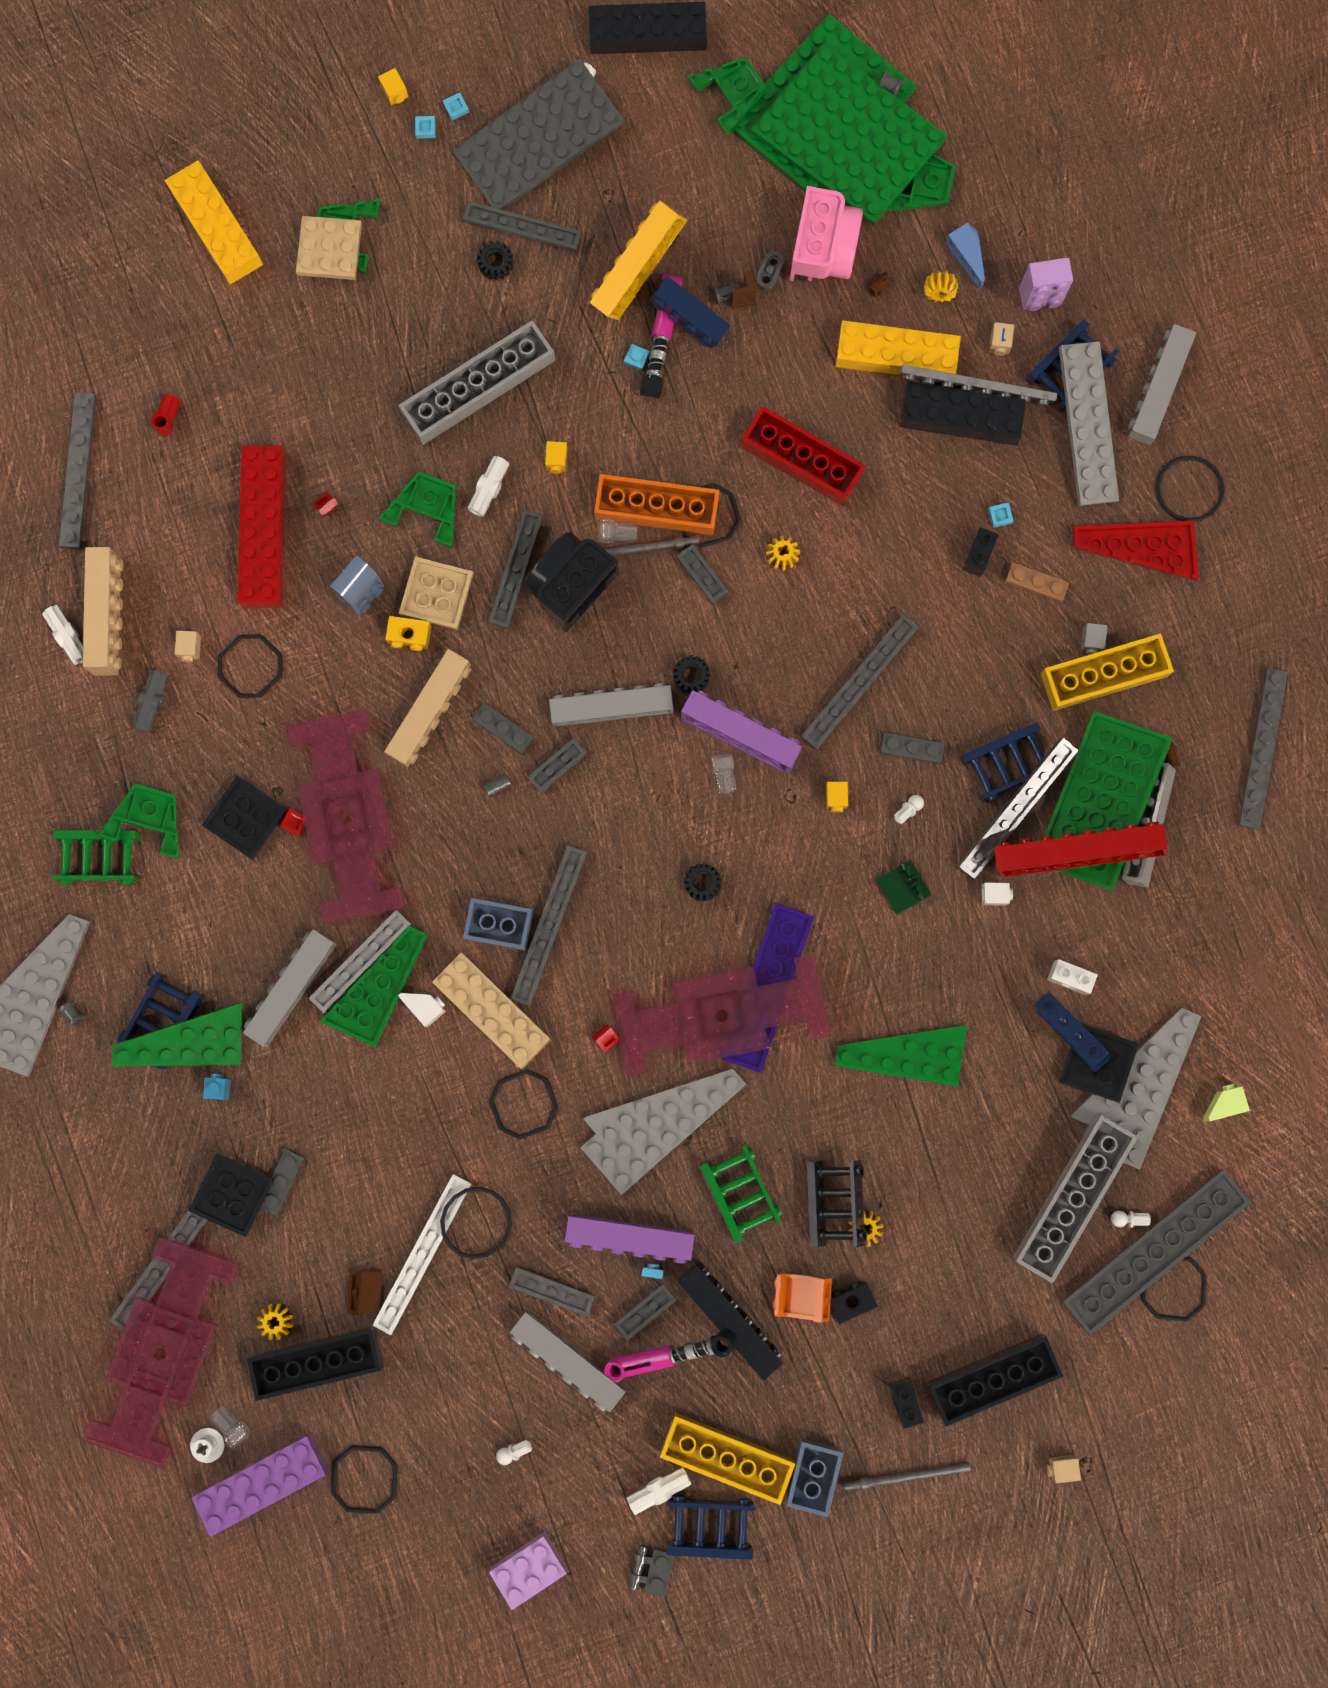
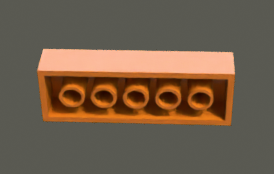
(657, 504)

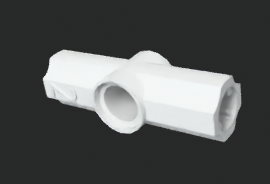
(488, 486)
(64, 633)
(658, 1490)

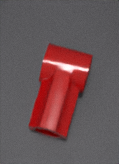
(166, 413)

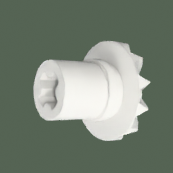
(207, 1445)

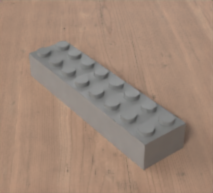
(477, 382)
(1074, 1198)

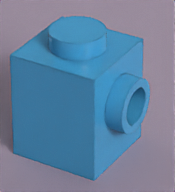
(216, 1087)

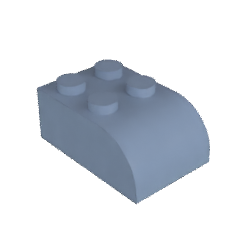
(357, 586)
(498, 924)
(814, 1477)

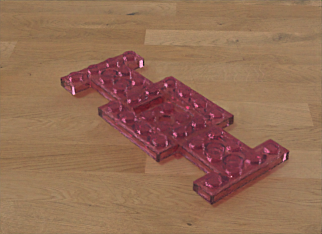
(343, 791)
(695, 1021)
(167, 1326)

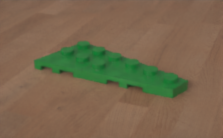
(371, 1000)
(197, 1041)
(918, 1056)

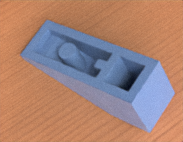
(966, 248)

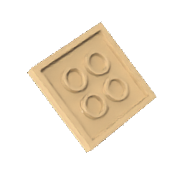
(329, 247)
(436, 593)

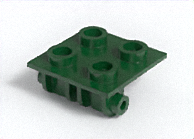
(903, 887)

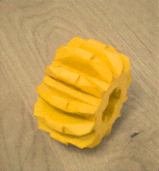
(941, 286)
(779, 546)
(873, 1229)
(279, 1329)

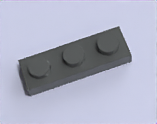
(702, 574)
(503, 728)
(912, 748)
(557, 765)
(283, 1179)
(645, 1312)

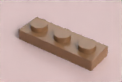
(1037, 582)

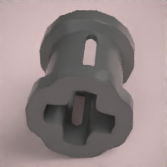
(891, 83)
(724, 293)
(71, 1013)

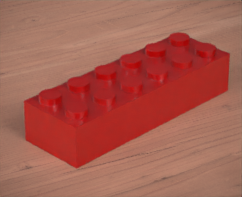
(802, 455)

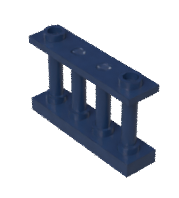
(1052, 360)
(992, 750)
(191, 1003)
(1072, 1032)
(719, 1548)

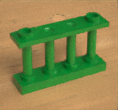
(87, 837)
(729, 1210)

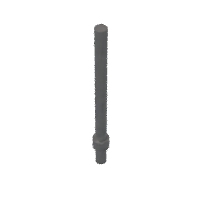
(678, 542)
(866, 1482)

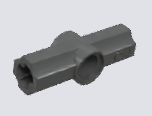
(150, 701)

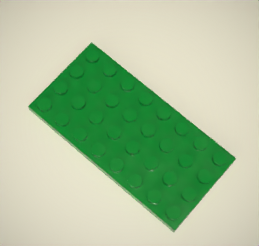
(1108, 787)

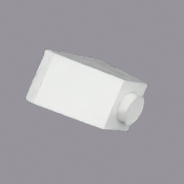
(424, 1007)

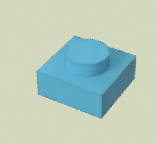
(455, 106)
(425, 127)
(636, 357)
(1000, 515)
(652, 1270)

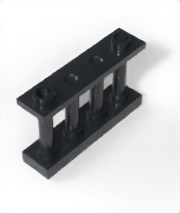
(818, 1213)

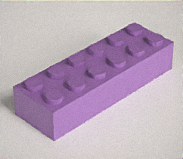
(740, 731)
(629, 1237)
(260, 1484)

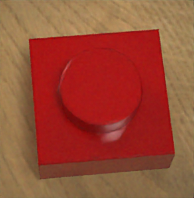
(325, 504)
(292, 822)
(606, 1038)

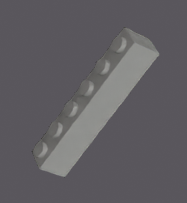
(1161, 385)
(611, 705)
(1139, 871)
(289, 988)
(568, 1361)

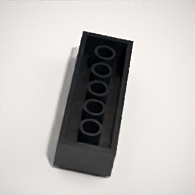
(647, 27)
(962, 413)
(725, 1315)
(315, 1363)
(994, 1379)

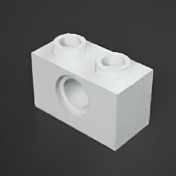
(1072, 977)

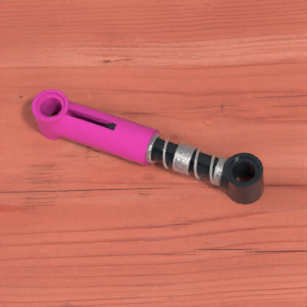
(662, 333)
(668, 1356)

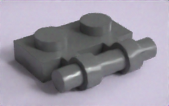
(658, 1573)

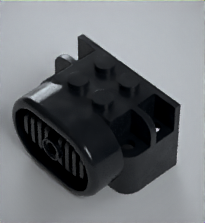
(571, 577)

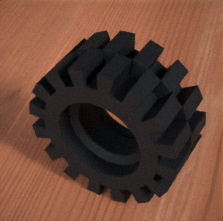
(492, 249)
(691, 662)
(702, 869)

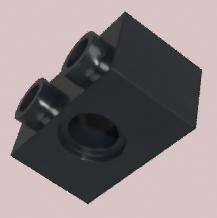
(980, 552)
(864, 1303)
(906, 1402)

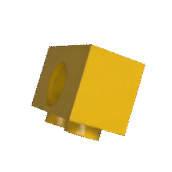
(398, 626)

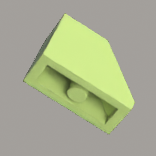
(1227, 1103)

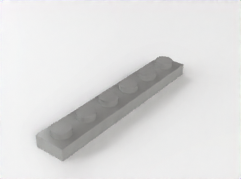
(359, 961)

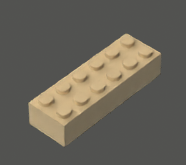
(102, 611)
(491, 1010)

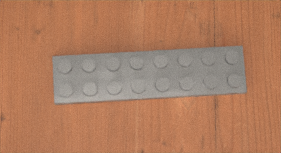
(1089, 423)

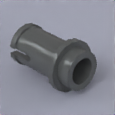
(497, 785)

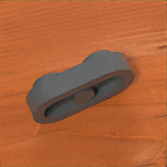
(768, 271)

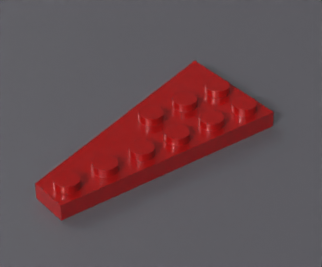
(1153, 545)

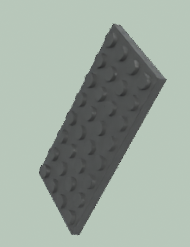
(538, 136)

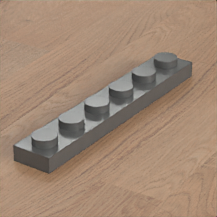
(522, 226)
(516, 569)

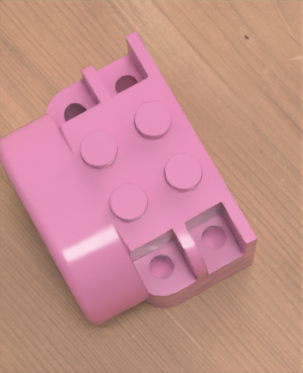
(826, 236)

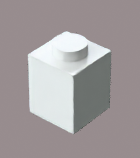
(996, 894)

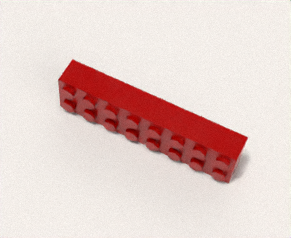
(261, 527)
(1081, 850)

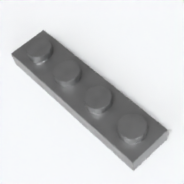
(552, 1291)

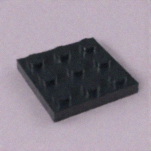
(244, 817)
(1110, 1079)
(231, 1194)

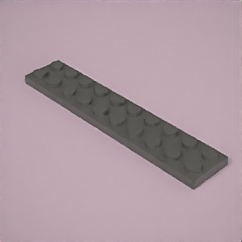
(1156, 1252)

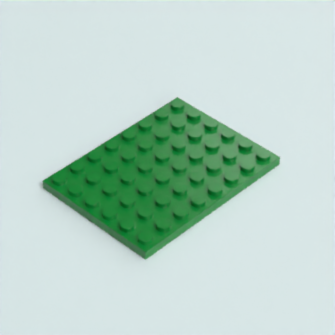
(844, 43)
(849, 133)

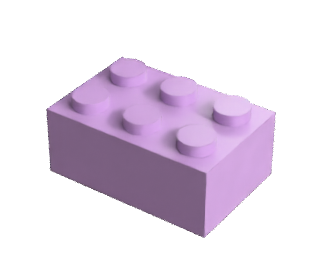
(1045, 284)
(528, 1570)

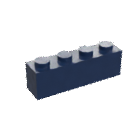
(689, 312)

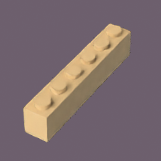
(427, 708)

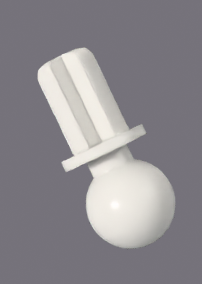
(909, 808)
(1120, 1219)
(513, 1452)

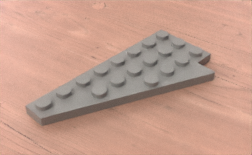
(33, 994)
(1147, 1086)
(644, 1131)

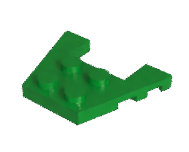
(738, 84)
(930, 186)
(351, 212)
(428, 498)
(149, 810)

